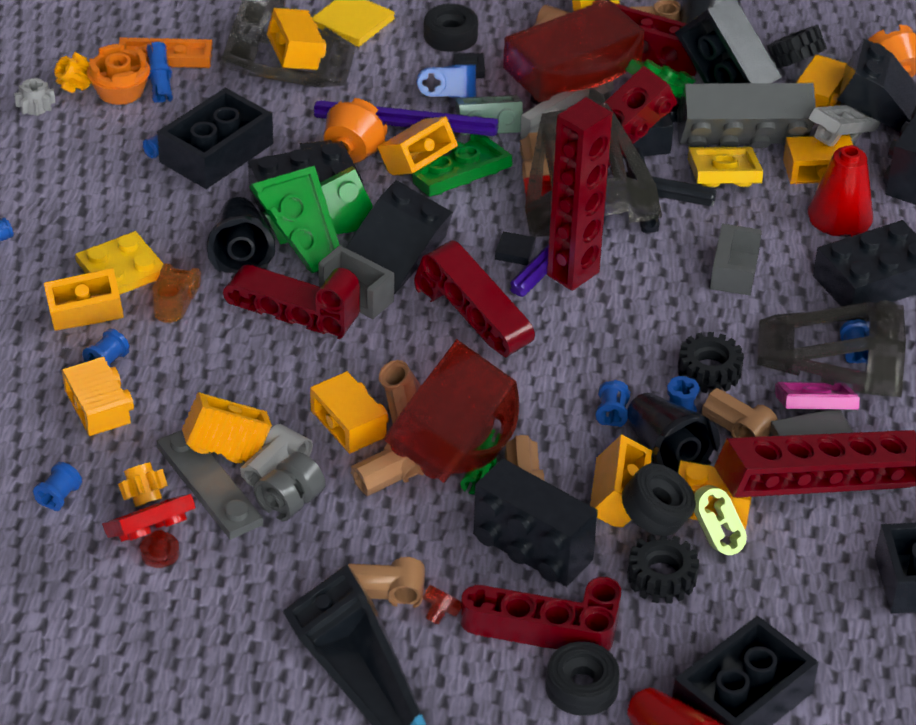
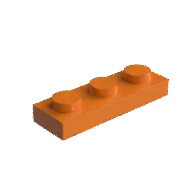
(180, 52)

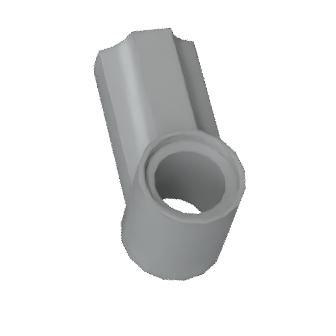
(277, 446)

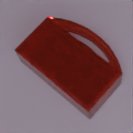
(574, 51)
(456, 415)

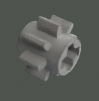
(34, 97)

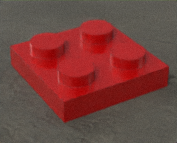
(161, 514)

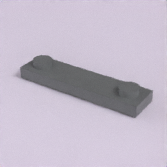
(211, 486)

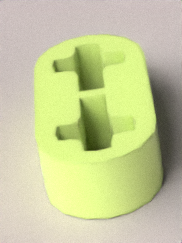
(726, 515)

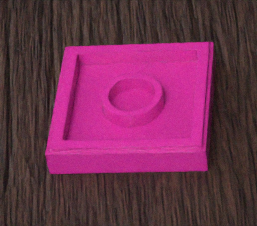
(816, 395)

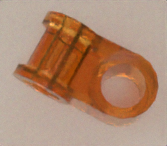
(174, 292)

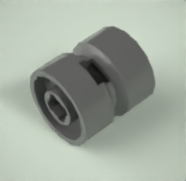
(290, 485)

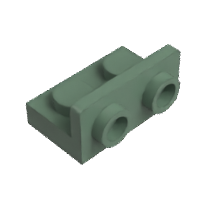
(504, 108)

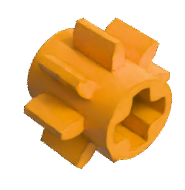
(72, 72)
(142, 484)

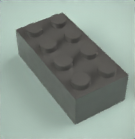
(744, 113)

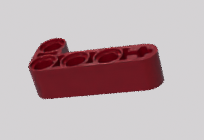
(476, 297)
(321, 309)
(543, 619)

